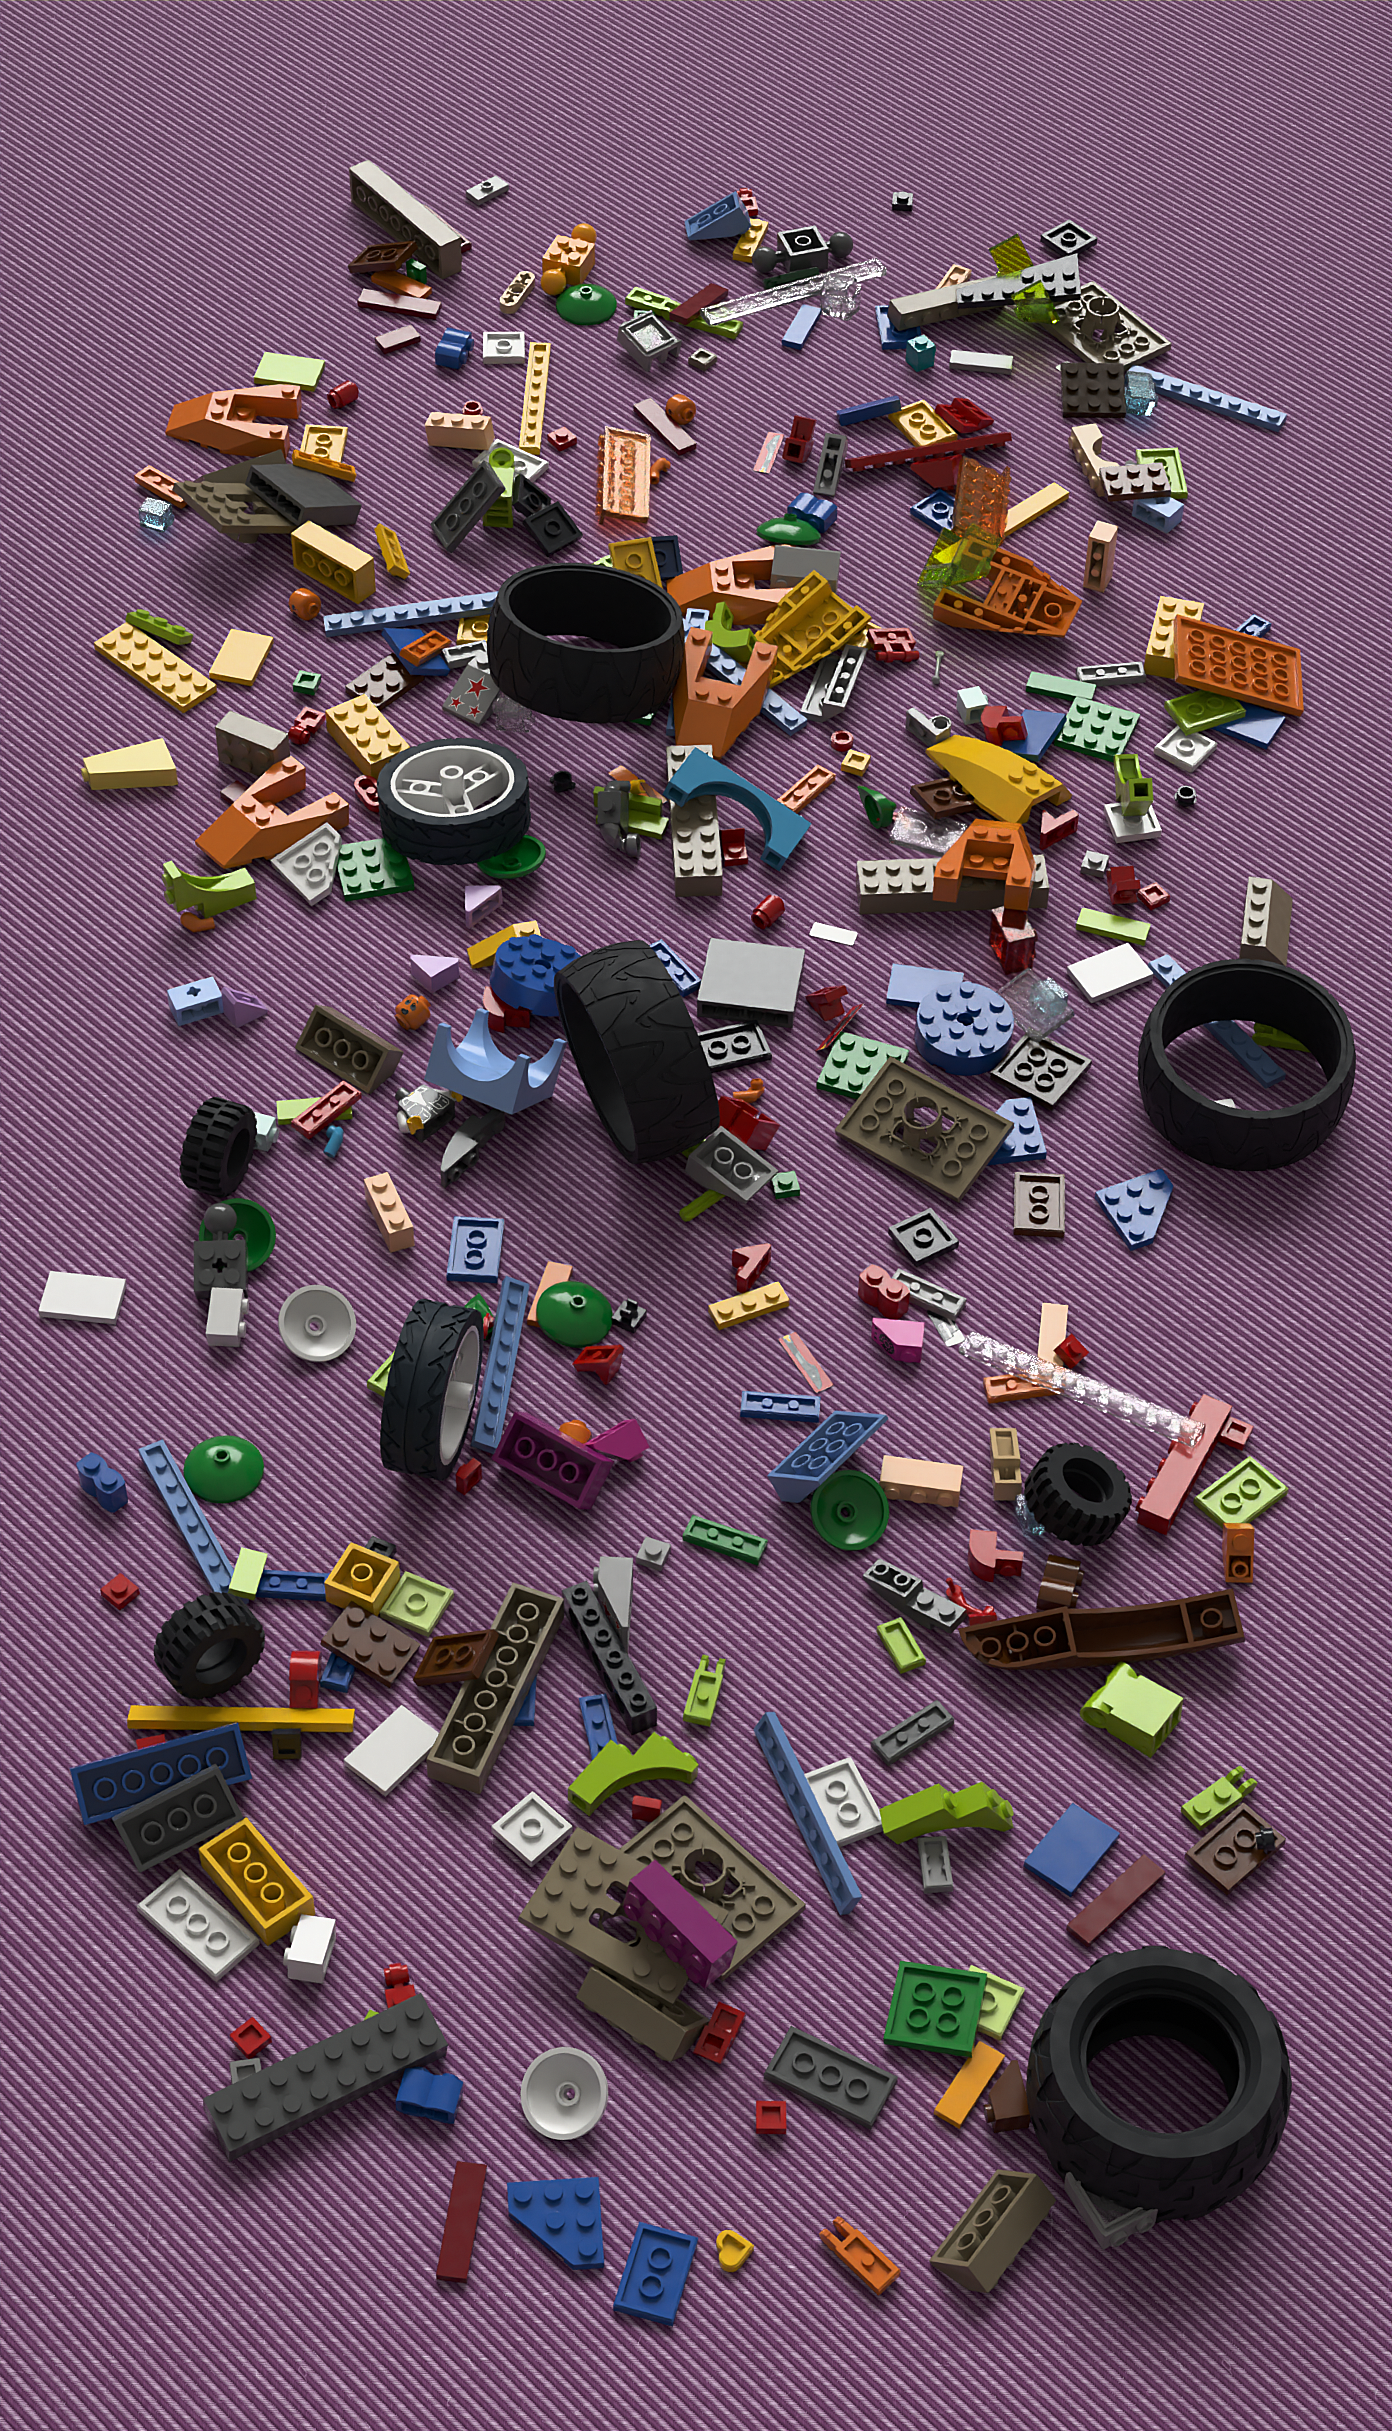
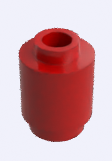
(343, 394)
(768, 911)

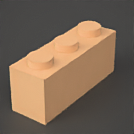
(459, 431)
(1100, 556)
(389, 1212)
(921, 1481)

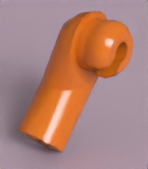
(660, 464)
(196, 924)
(752, 1093)

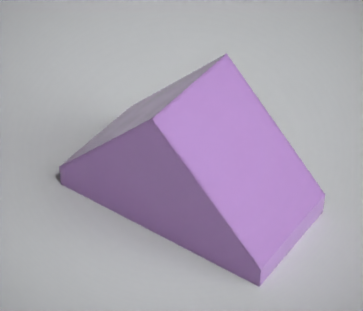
(481, 902)
(434, 971)
(241, 1007)

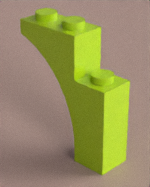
(1131, 787)
(207, 894)
(617, 1768)
(941, 1810)

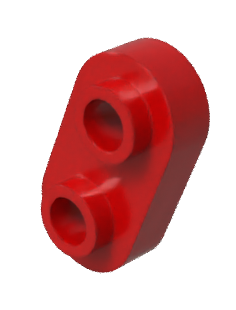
(366, 790)

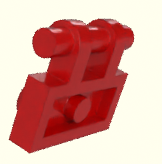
(892, 639)

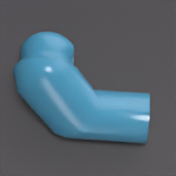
(335, 1135)

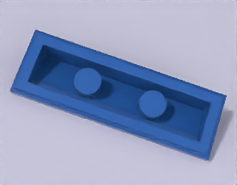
(869, 410)

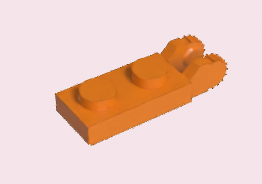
(861, 2256)

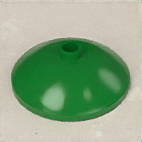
(586, 304)
(788, 531)
(517, 862)
(254, 1226)
(572, 1323)
(227, 1478)
(865, 1507)

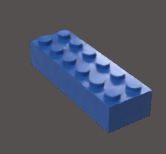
(129, 1778)

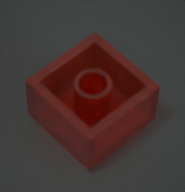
(1012, 939)

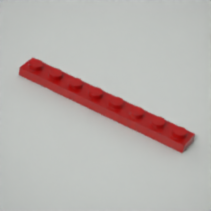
(920, 452)

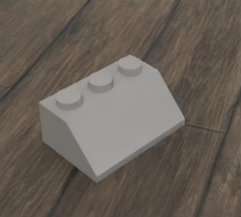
(796, 563)

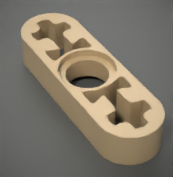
(517, 299)

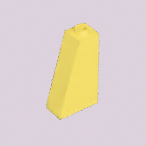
(131, 767)

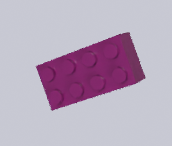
(552, 1460)
(679, 1924)

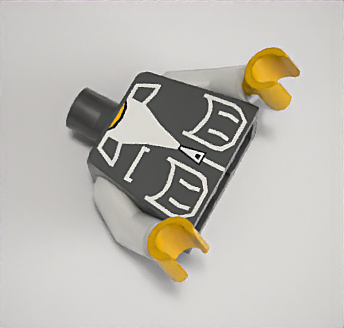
(425, 1110)

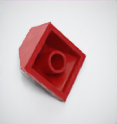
(939, 471)

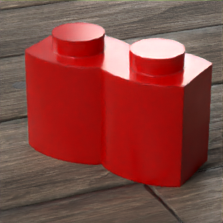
(883, 1292)

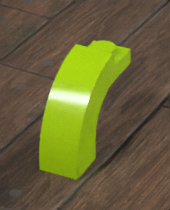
(736, 644)

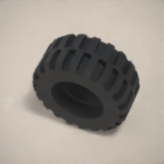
(218, 1147)
(1064, 1512)
(209, 1645)

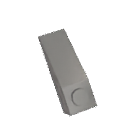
(831, 464)

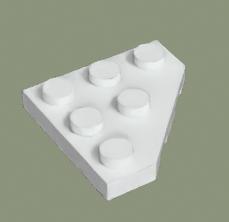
(311, 863)

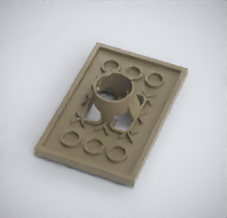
(1131, 347)
(224, 509)
(959, 1151)
(577, 1890)
(758, 1906)

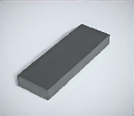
(912, 1732)

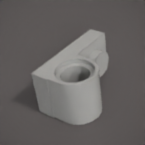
(928, 731)

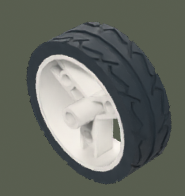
(431, 798)
(431, 1389)

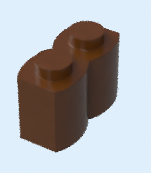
(1059, 1583)

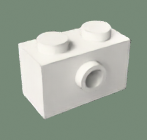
(225, 1317)
(310, 1948)

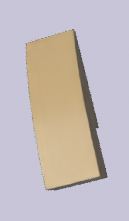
(1005, 1463)

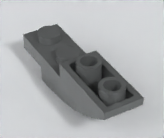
(465, 1144)
(912, 1599)

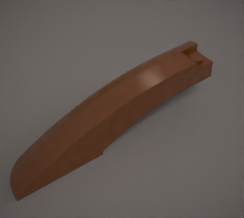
(1107, 1635)

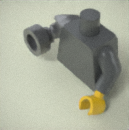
(614, 815)

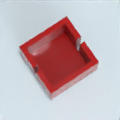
(741, 1121)

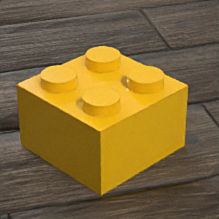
(362, 1578)

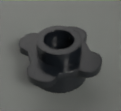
(562, 781)

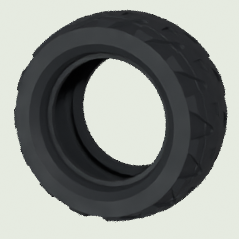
(1178, 1999)

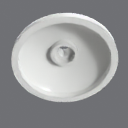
(328, 1311)
(546, 2090)

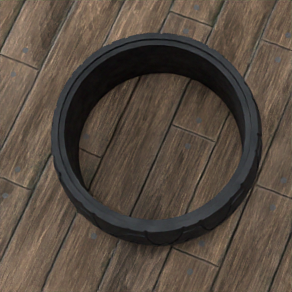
(578, 680)
(1259, 994)
(637, 1051)

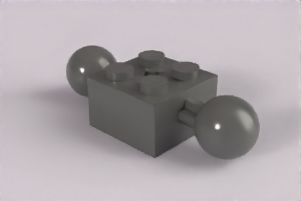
(802, 250)

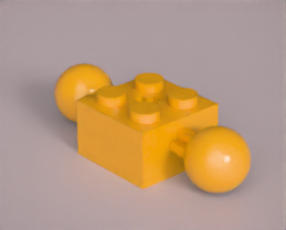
(568, 259)

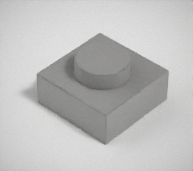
(1094, 864)
(653, 1553)
(243, 2069)

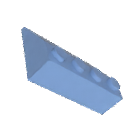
(822, 1453)

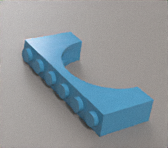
(706, 776)

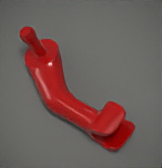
(956, 1596)

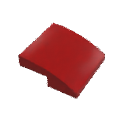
(964, 415)

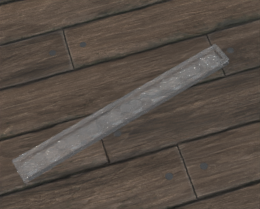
(786, 293)
(1082, 1389)

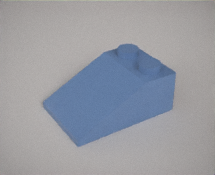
(719, 220)

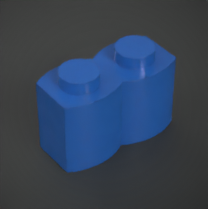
(454, 348)
(816, 512)
(102, 1482)
(429, 2095)

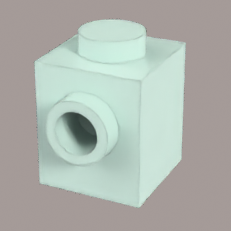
(971, 704)
(266, 1131)

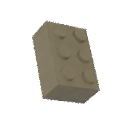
(250, 743)

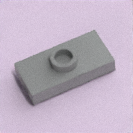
(487, 190)
(463, 654)
(935, 1864)

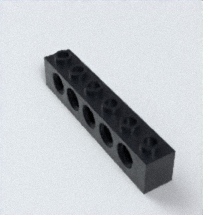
(609, 1658)

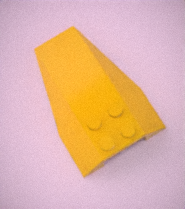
(808, 626)
(997, 777)

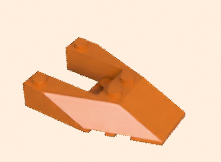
(229, 417)
(730, 582)
(1018, 602)
(716, 710)
(258, 828)
(991, 852)

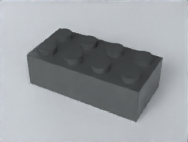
(177, 1818)

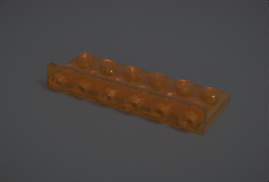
(623, 475)
(981, 498)

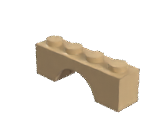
(1086, 444)

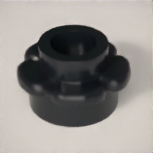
(1185, 796)
(1265, 1839)

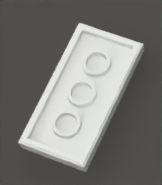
(198, 1925)

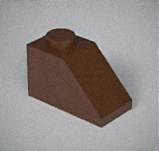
(1007, 2102)

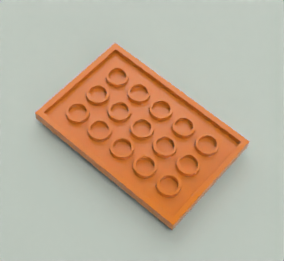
(1237, 665)

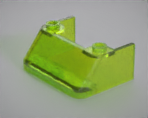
(1032, 301)
(959, 559)

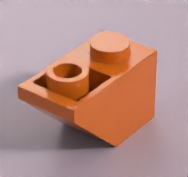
(1238, 1552)

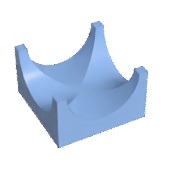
(486, 1074)

